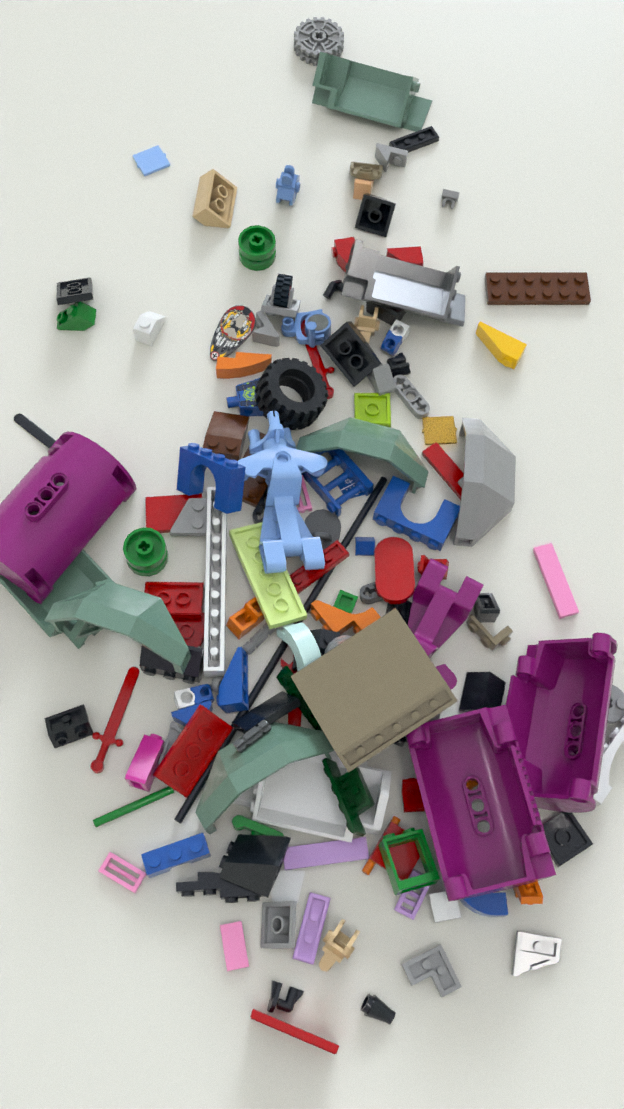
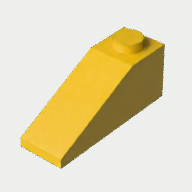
(502, 346)

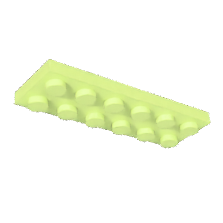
(273, 590)

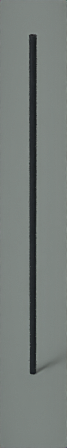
(281, 649)

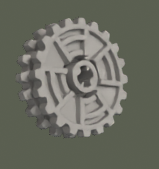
(317, 37)

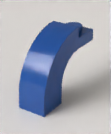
(488, 905)

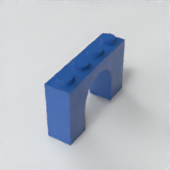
(227, 473)
(432, 533)

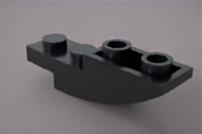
(210, 883)

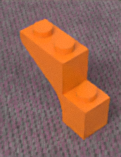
(339, 620)

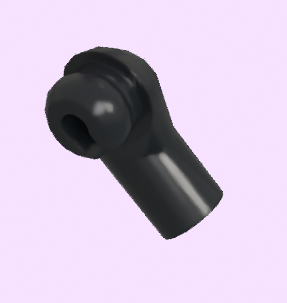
(332, 287)

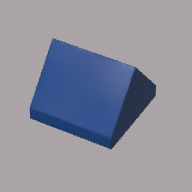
(364, 546)

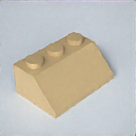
(214, 200)

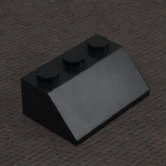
(154, 664)

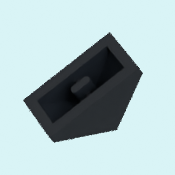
(486, 608)

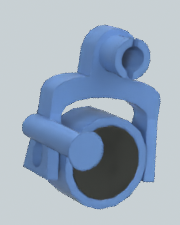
(316, 327)

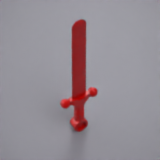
(318, 364)
(113, 724)

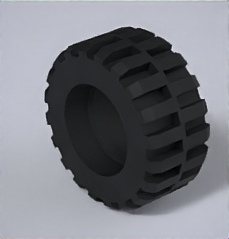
(301, 379)

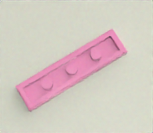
(555, 580)

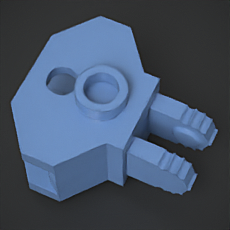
(287, 185)

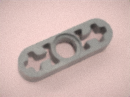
(411, 404)

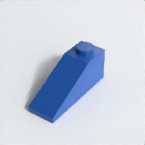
(234, 686)

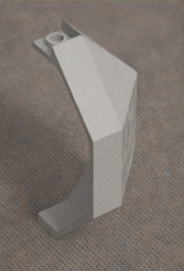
(487, 483)

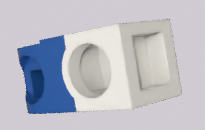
(395, 337)
(193, 696)

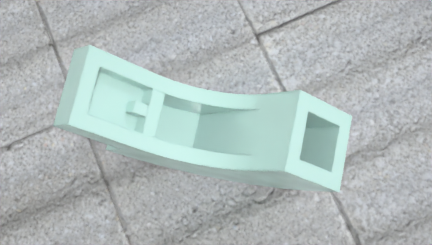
(301, 643)

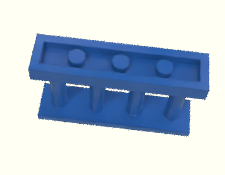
(350, 471)

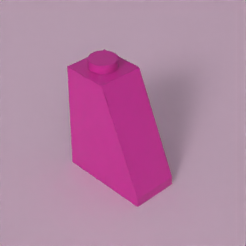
(145, 762)

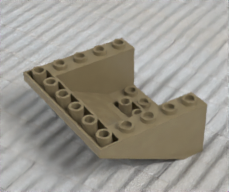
(373, 689)

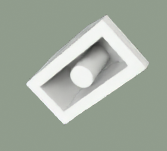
(148, 327)

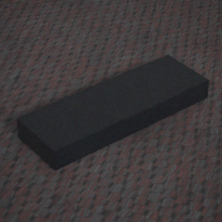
(416, 140)

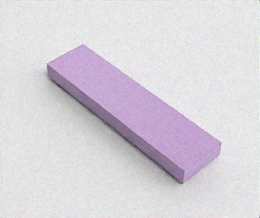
(326, 853)

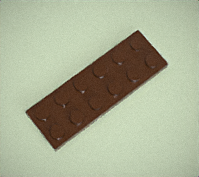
(537, 288)

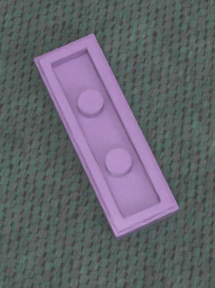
(311, 928)

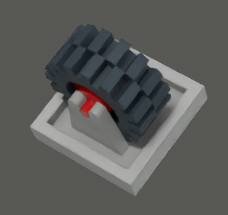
(281, 298)

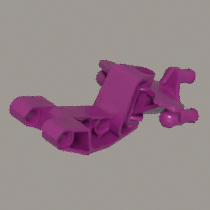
(440, 611)

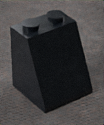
(254, 861)

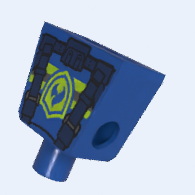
(245, 399)

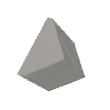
(278, 925)

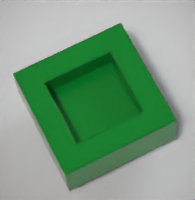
(345, 601)

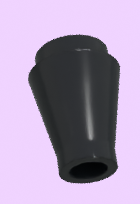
(377, 1009)

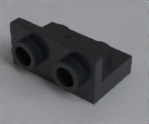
(68, 726)

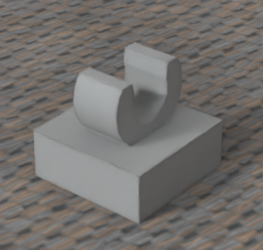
(448, 195)

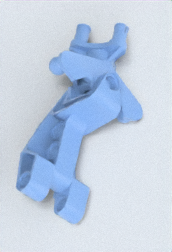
(282, 527)

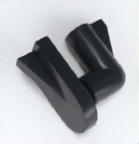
(398, 365)
(283, 1005)

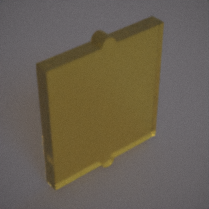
(439, 430)

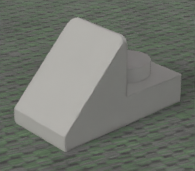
(387, 154)
(265, 331)
(382, 379)

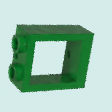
(431, 874)

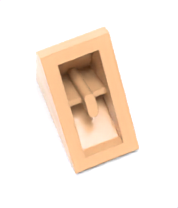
(362, 187)

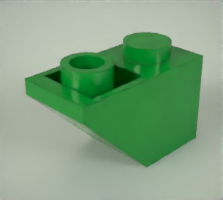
(76, 317)

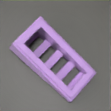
(405, 911)

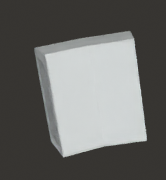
(442, 908)

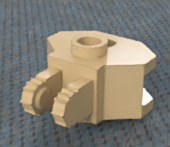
(366, 324)
(336, 947)

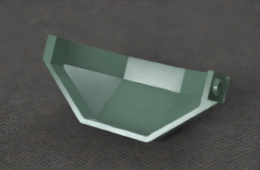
(371, 441)
(126, 613)
(238, 772)

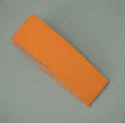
(242, 365)
(245, 619)

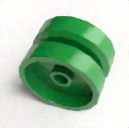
(257, 247)
(145, 551)

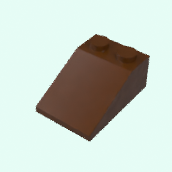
(227, 434)

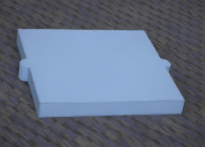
(151, 160)

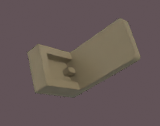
(487, 639)

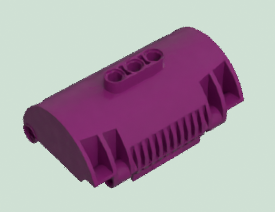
(43, 545)
(557, 694)
(483, 750)

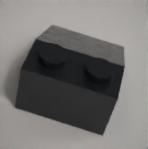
(351, 353)

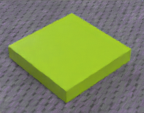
(373, 408)

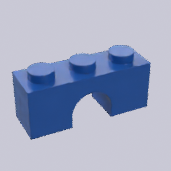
(175, 854)

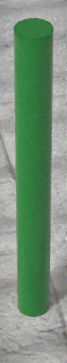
(133, 806)

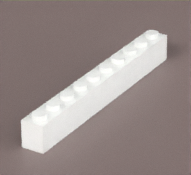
(215, 589)

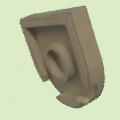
(366, 171)

